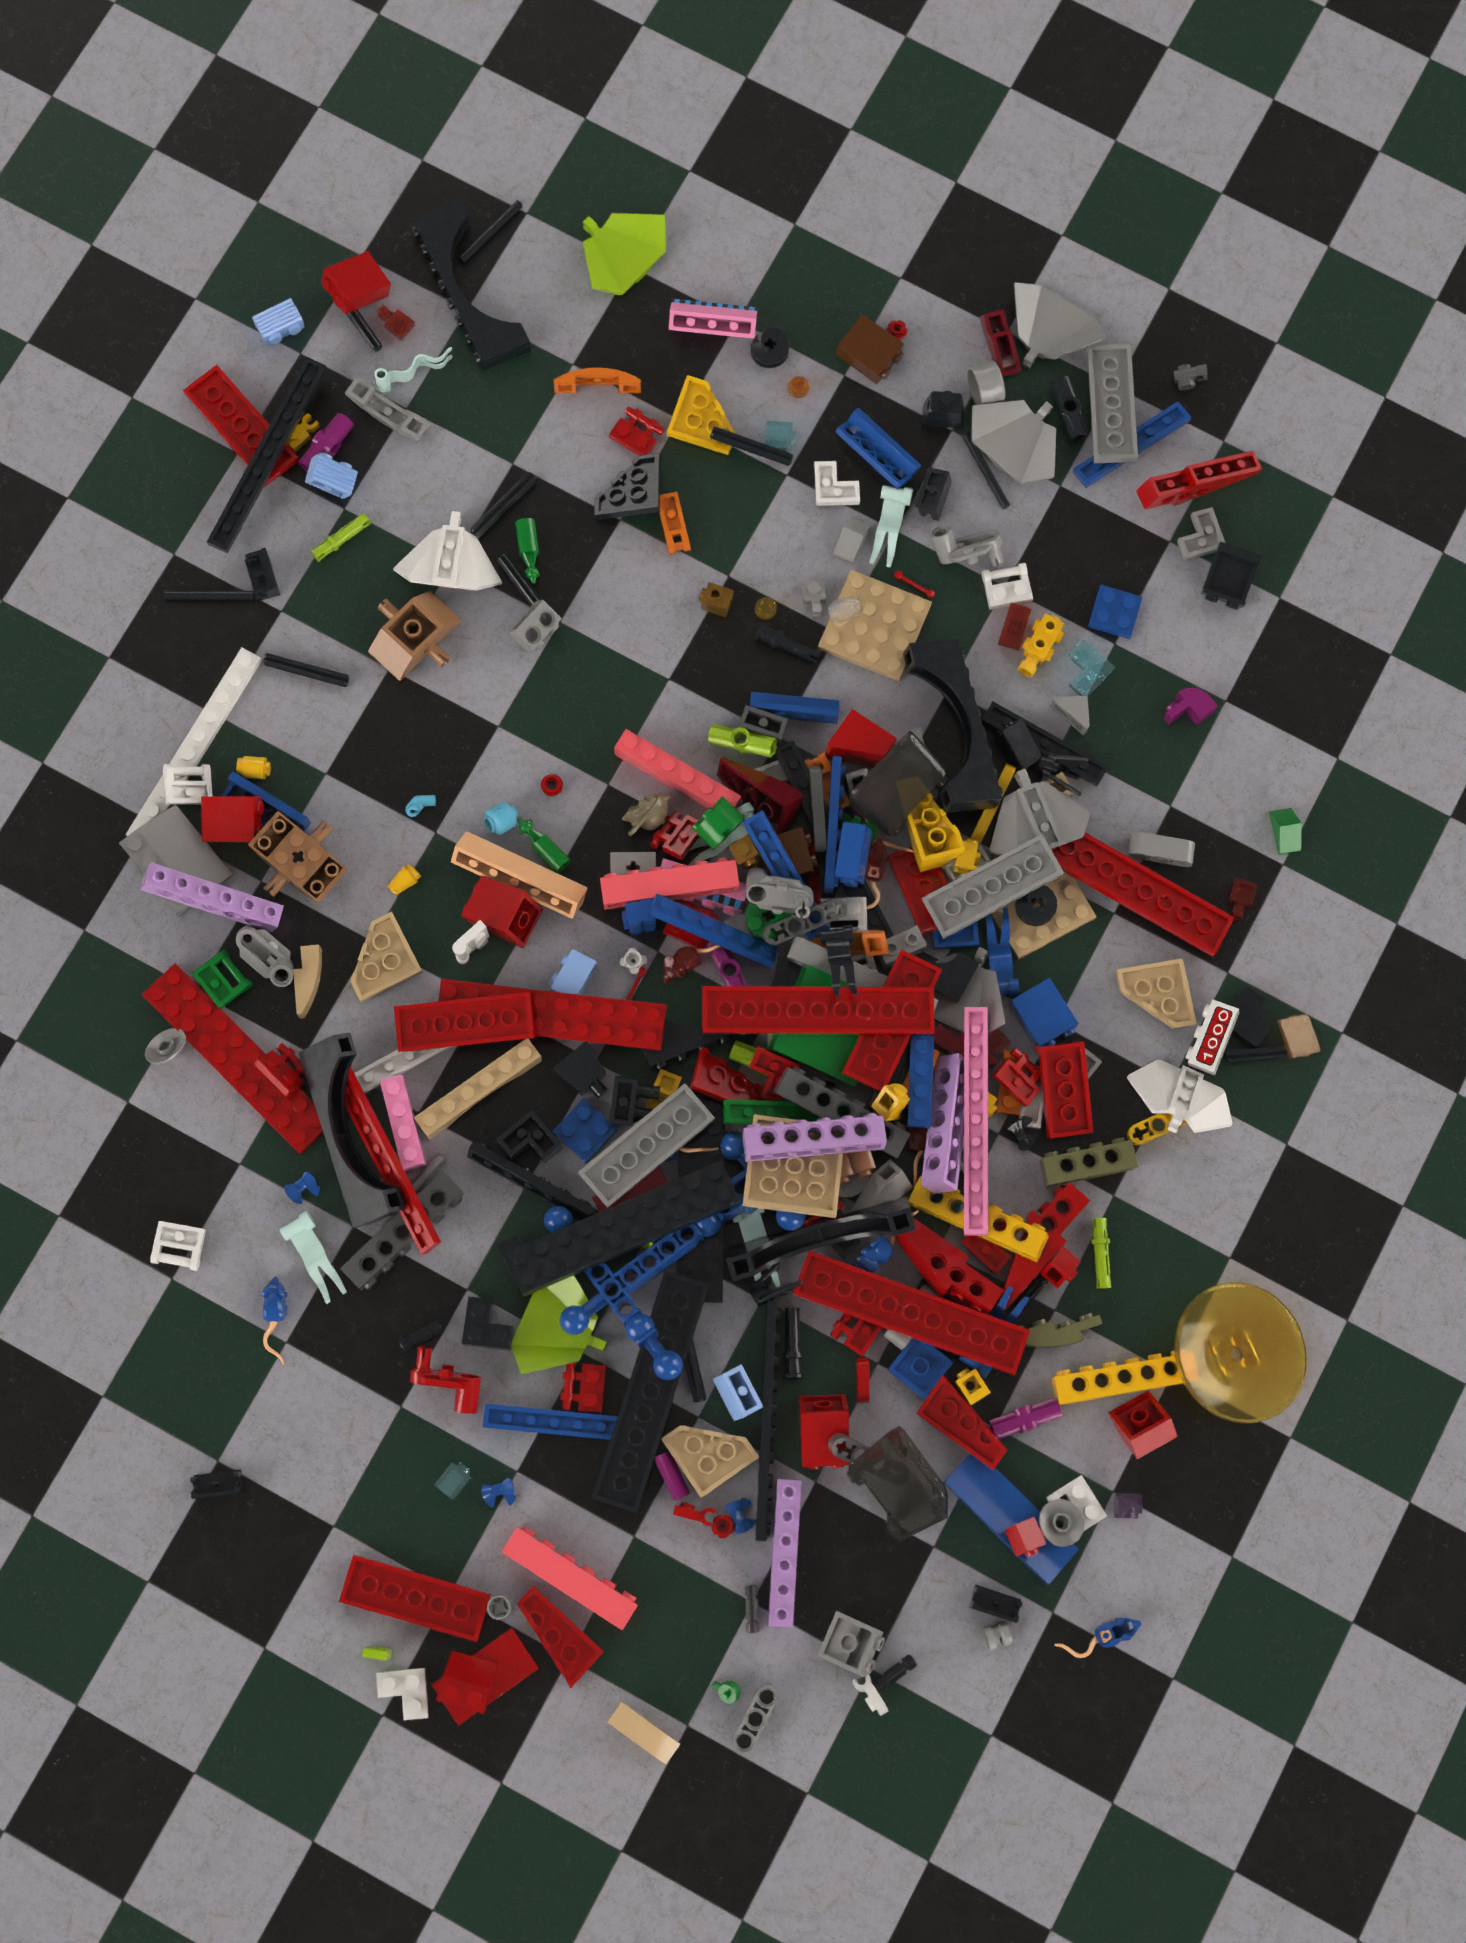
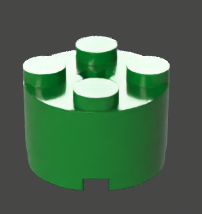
(718, 823)
(756, 922)

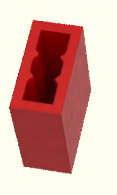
(356, 282)
(231, 818)

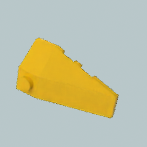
(933, 835)

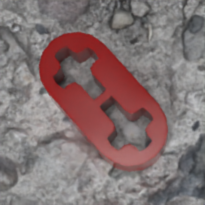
(862, 1380)

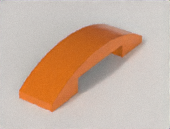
(597, 376)
(864, 942)

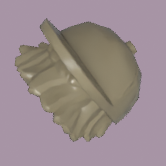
(649, 813)

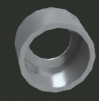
(986, 383)

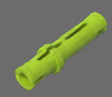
(334, 541)
(1102, 1262)

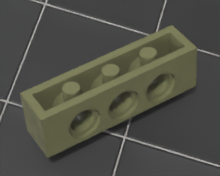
(1055, 1176)

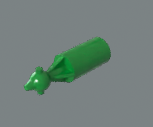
(528, 546)
(544, 847)

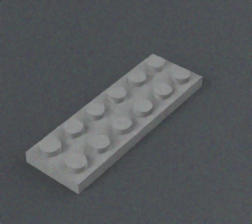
(1112, 403)
(992, 886)
(646, 1145)

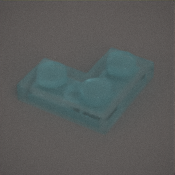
(1093, 665)

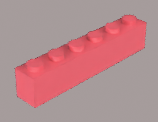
(672, 771)
(672, 883)
(570, 1578)

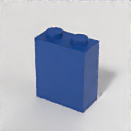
(853, 854)
(1044, 1014)

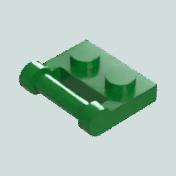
(216, 984)

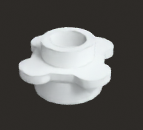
(633, 954)

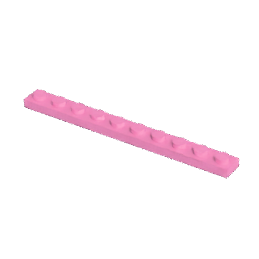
(975, 1120)

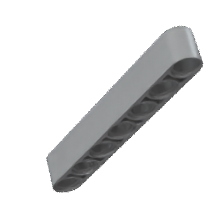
(808, 953)

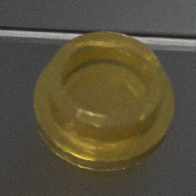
(765, 608)

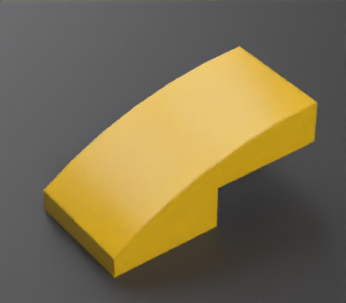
(668, 1085)

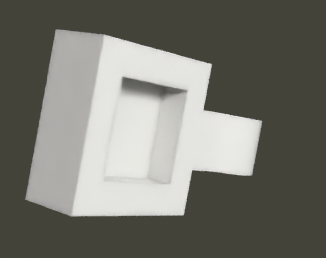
(873, 1700)

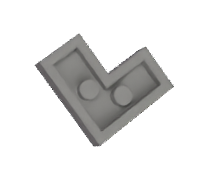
(1205, 539)

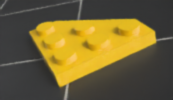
(697, 415)

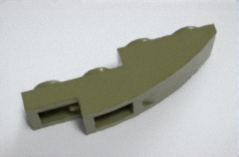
(1046, 1336)

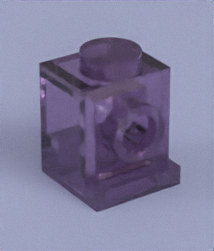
(1127, 1505)

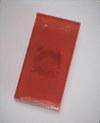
(1014, 626)

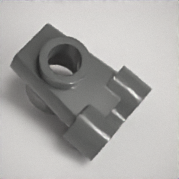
(1187, 375)

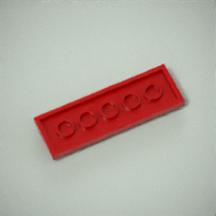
(234, 417)
(464, 1022)
(877, 1055)
(415, 1598)

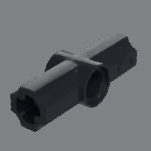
(1064, 398)

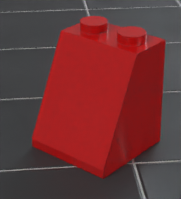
(860, 741)
(504, 911)
(819, 1420)

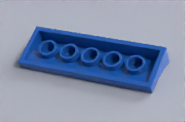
(1002, 1506)

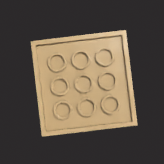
(881, 631)
(1071, 914)
(794, 1184)

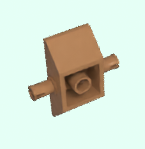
(402, 651)
(278, 845)

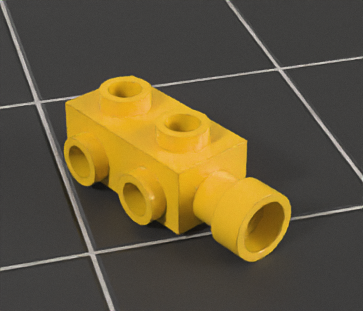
(1046, 639)

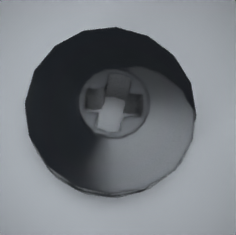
(774, 339)
(1041, 914)

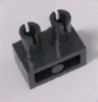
(624, 1096)

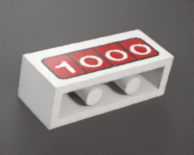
(1212, 1036)

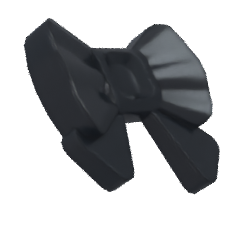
(1025, 1140)

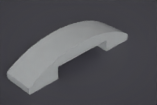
(385, 410)

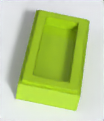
(377, 1653)

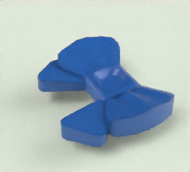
(307, 1181)
(490, 1492)
(735, 1509)

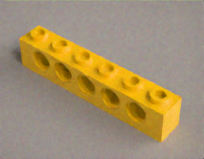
(1029, 1248)
(1066, 1394)

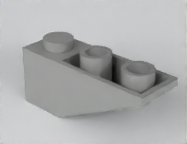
(883, 1186)

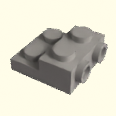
(851, 1644)

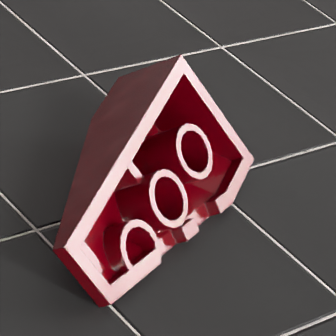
(775, 797)

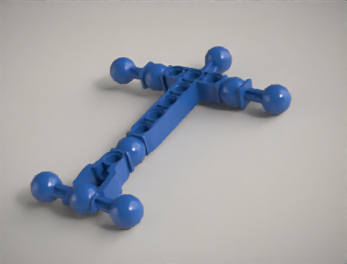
(639, 1326)

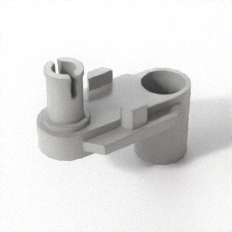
(968, 547)
(778, 893)
(265, 954)

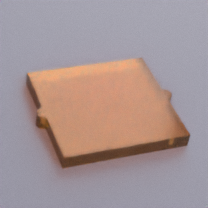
(1298, 1036)

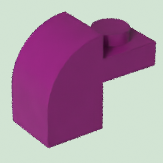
(1192, 701)

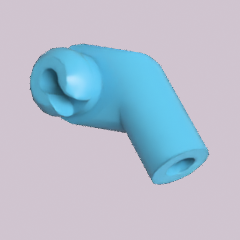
(418, 803)

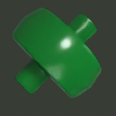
(728, 1691)

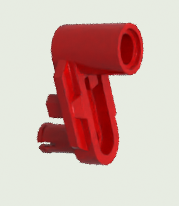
(466, 1385)

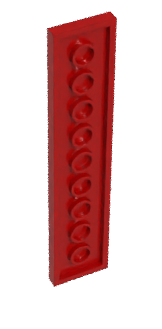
(1145, 892)
(817, 1010)
(577, 1015)
(233, 1056)
(912, 1312)

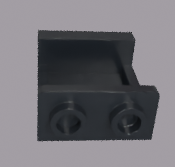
(1230, 575)

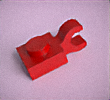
(687, 1511)

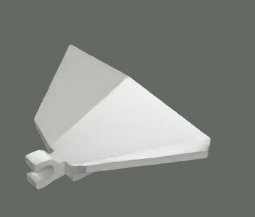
(449, 560)
(1182, 1095)

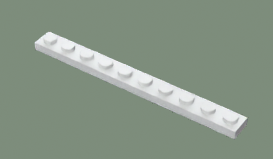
(203, 731)

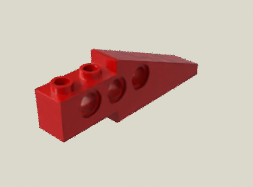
(1197, 480)
(928, 1248)
(1024, 1270)

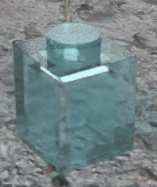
(780, 435)
(454, 1480)

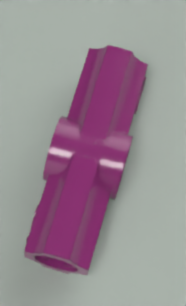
(327, 440)
(723, 959)
(1025, 1418)

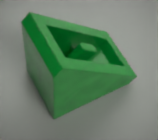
(1286, 830)

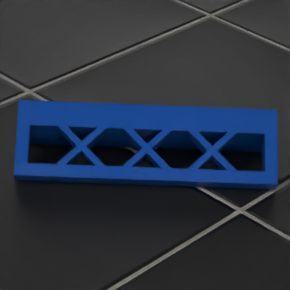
(880, 446)
(797, 707)
(268, 800)

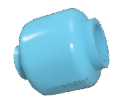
(500, 818)

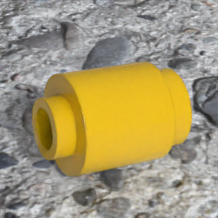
(253, 767)

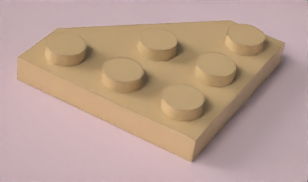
(383, 959)
(1160, 990)
(708, 1456)

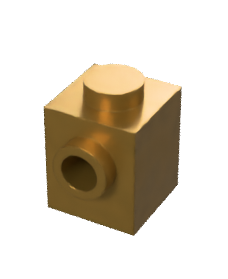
(716, 599)
(746, 852)

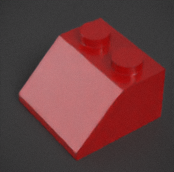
(1143, 1424)
(467, 1682)

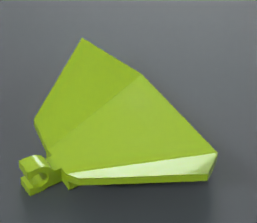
(623, 249)
(539, 1337)

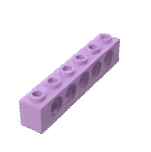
(211, 897)
(946, 1133)
(804, 1146)
(784, 1553)

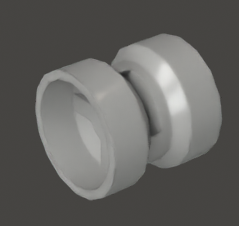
(499, 1607)
(997, 1635)

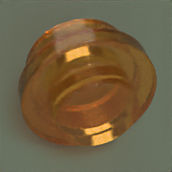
(798, 387)

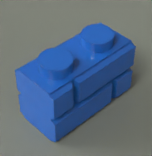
(638, 917)

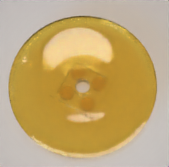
(1269, 1345)

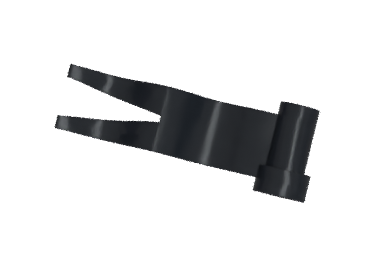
(839, 955)

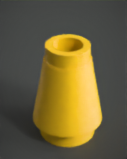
(404, 879)

